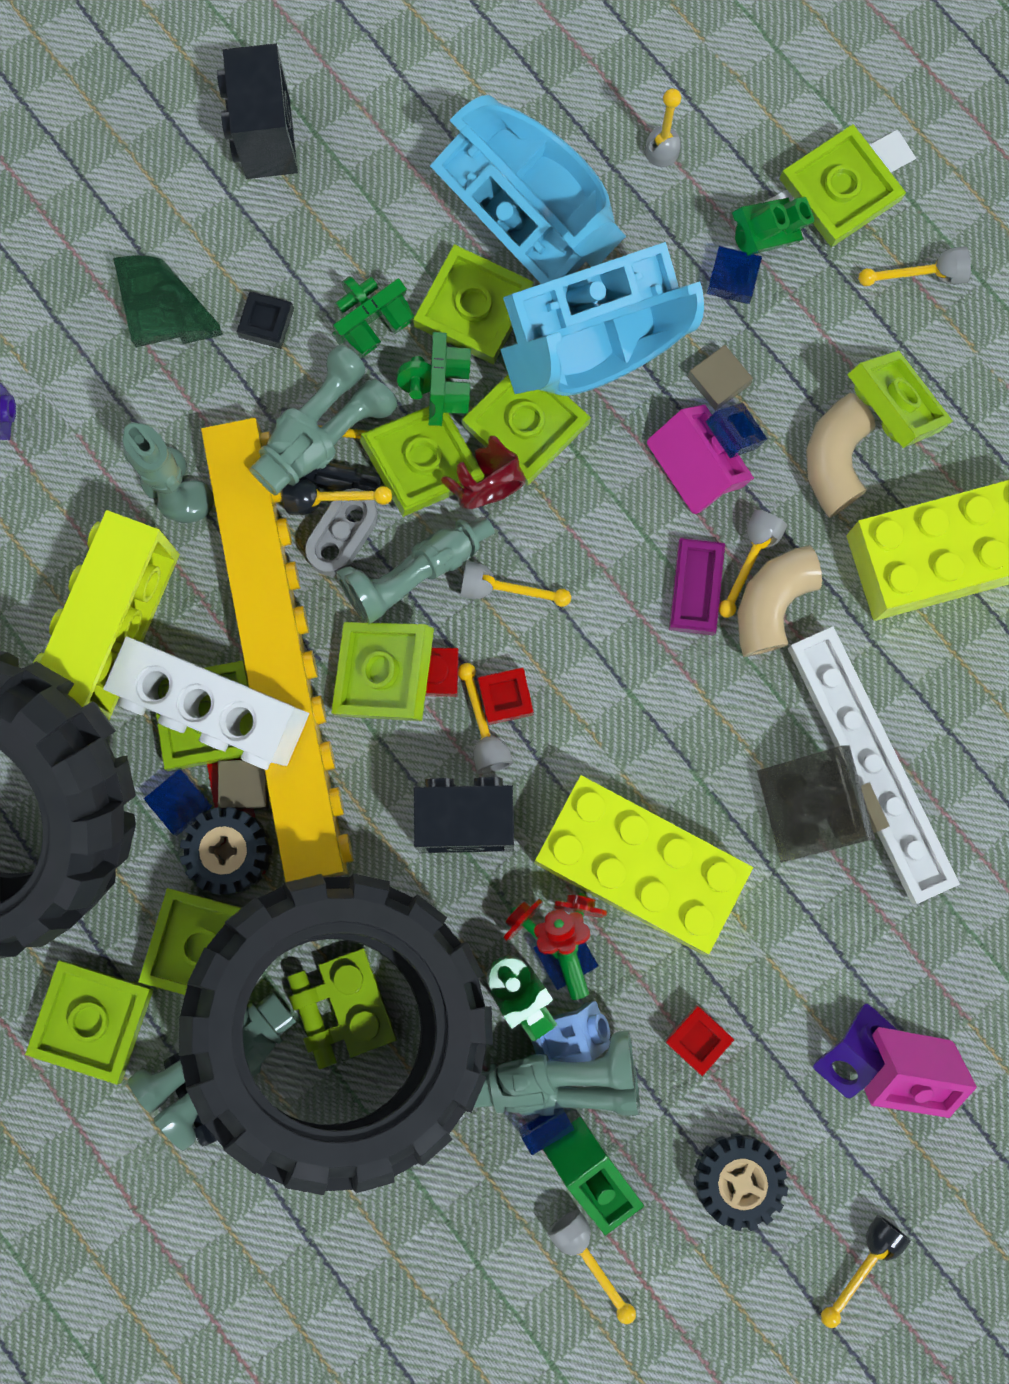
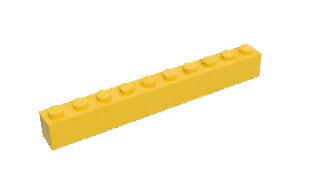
(274, 649)

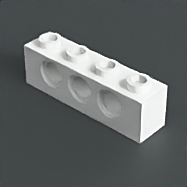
(143, 667)

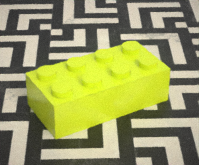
(933, 551)
(108, 600)
(643, 865)

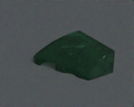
(160, 304)

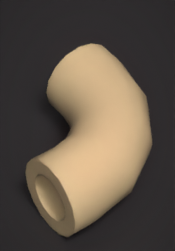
(831, 453)
(770, 594)

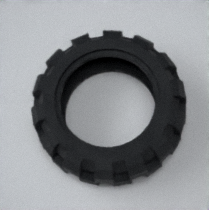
(79, 799)
(449, 1055)

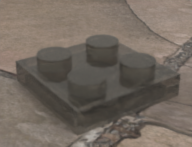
(815, 804)

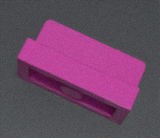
(697, 459)
(919, 1074)

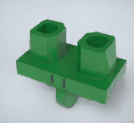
(771, 224)
(387, 303)
(446, 362)
(520, 996)

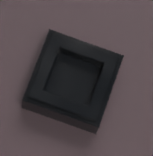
(265, 320)

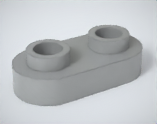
(338, 532)

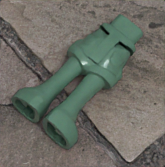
(299, 443)
(162, 473)
(429, 559)
(261, 1030)
(542, 1085)

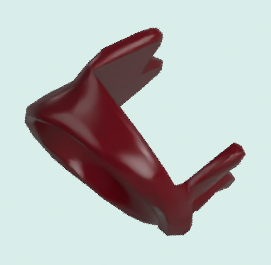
(501, 477)

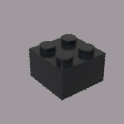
(257, 111)
(463, 817)

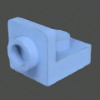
(577, 1037)

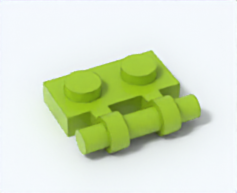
(356, 1003)

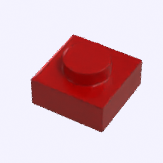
(443, 673)
(505, 696)
(699, 1040)

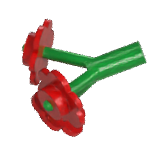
(559, 934)

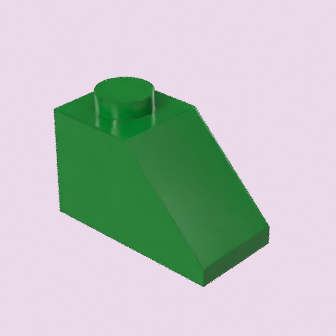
(593, 1177)

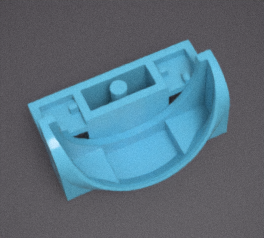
(529, 189)
(598, 323)

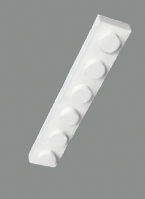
(853, 722)

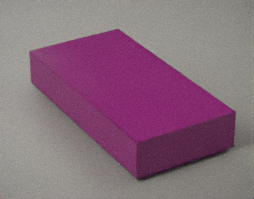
(697, 586)

